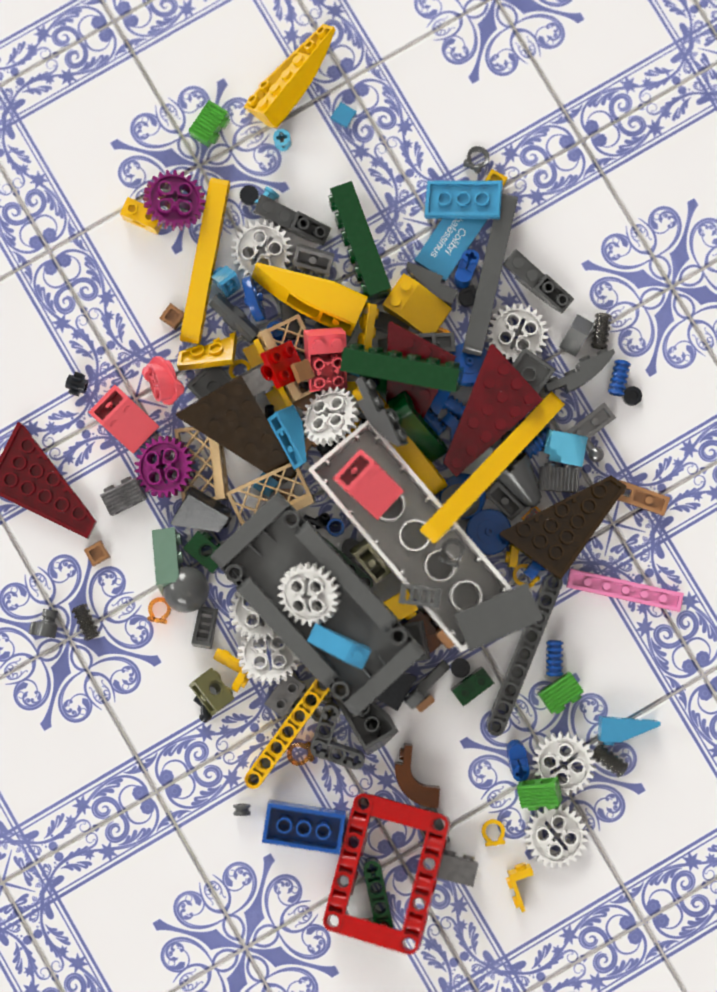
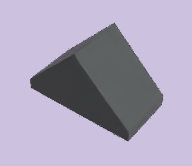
(576, 335)

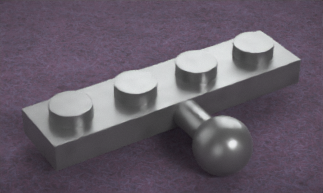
(591, 425)

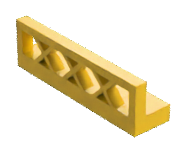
(276, 397)

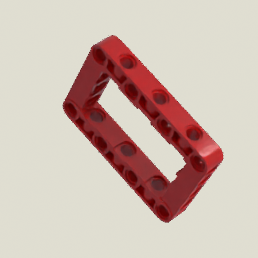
(424, 881)

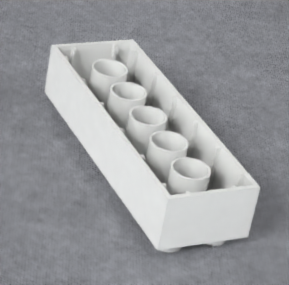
(398, 534)

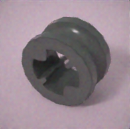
(241, 809)

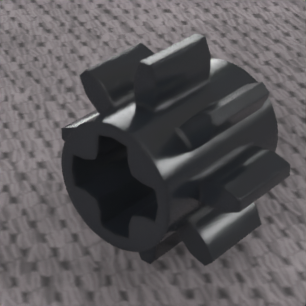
(76, 384)

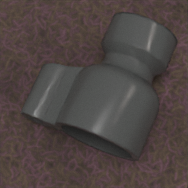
(47, 626)

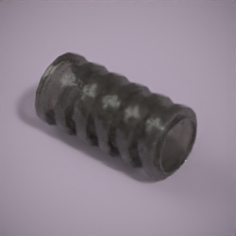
(601, 331)
(85, 622)
(609, 760)

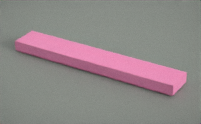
(625, 590)

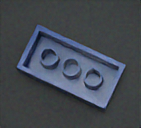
(304, 827)

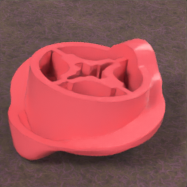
(163, 380)

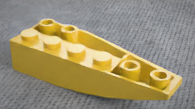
(289, 81)
(313, 296)

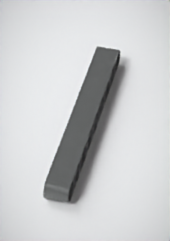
(489, 277)
(516, 661)

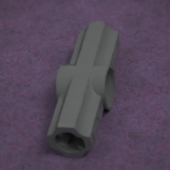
(234, 317)

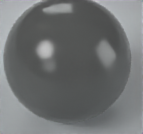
(188, 591)

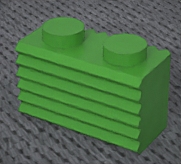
(209, 123)
(560, 693)
(539, 793)

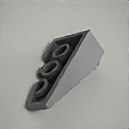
(371, 726)

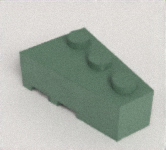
(166, 556)

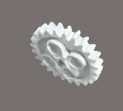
(247, 240)
(502, 327)
(330, 416)
(292, 593)
(241, 615)
(250, 656)
(553, 749)
(542, 846)

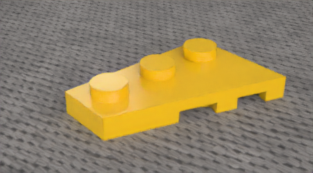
(367, 321)
(211, 355)

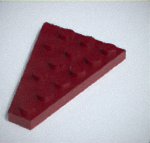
(410, 343)
(494, 407)
(38, 486)

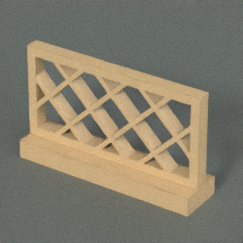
(268, 342)
(218, 465)
(298, 503)

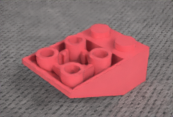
(324, 352)
(124, 419)
(368, 484)

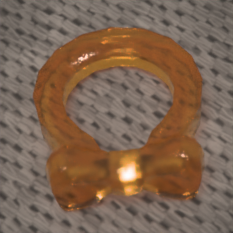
(152, 618)
(310, 757)

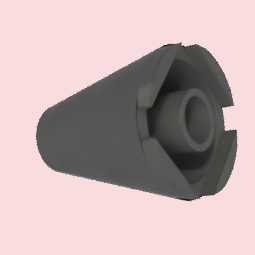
(522, 481)

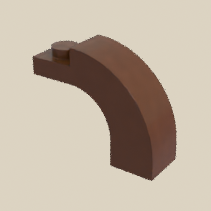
(417, 792)

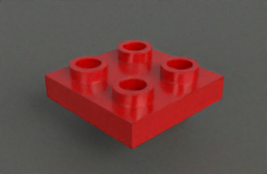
(278, 362)

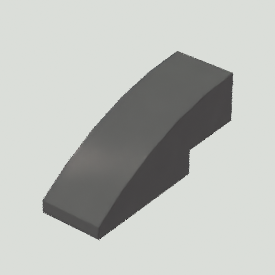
(432, 282)

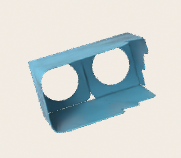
(565, 447)

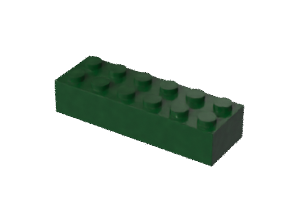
(359, 239)
(401, 368)

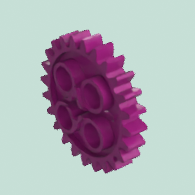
(174, 184)
(180, 463)

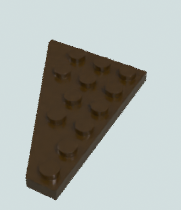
(237, 423)
(562, 530)

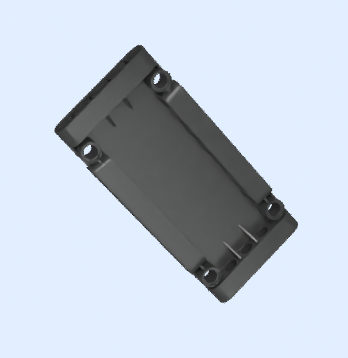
(268, 549)

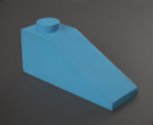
(226, 280)
(290, 433)
(339, 645)
(621, 729)

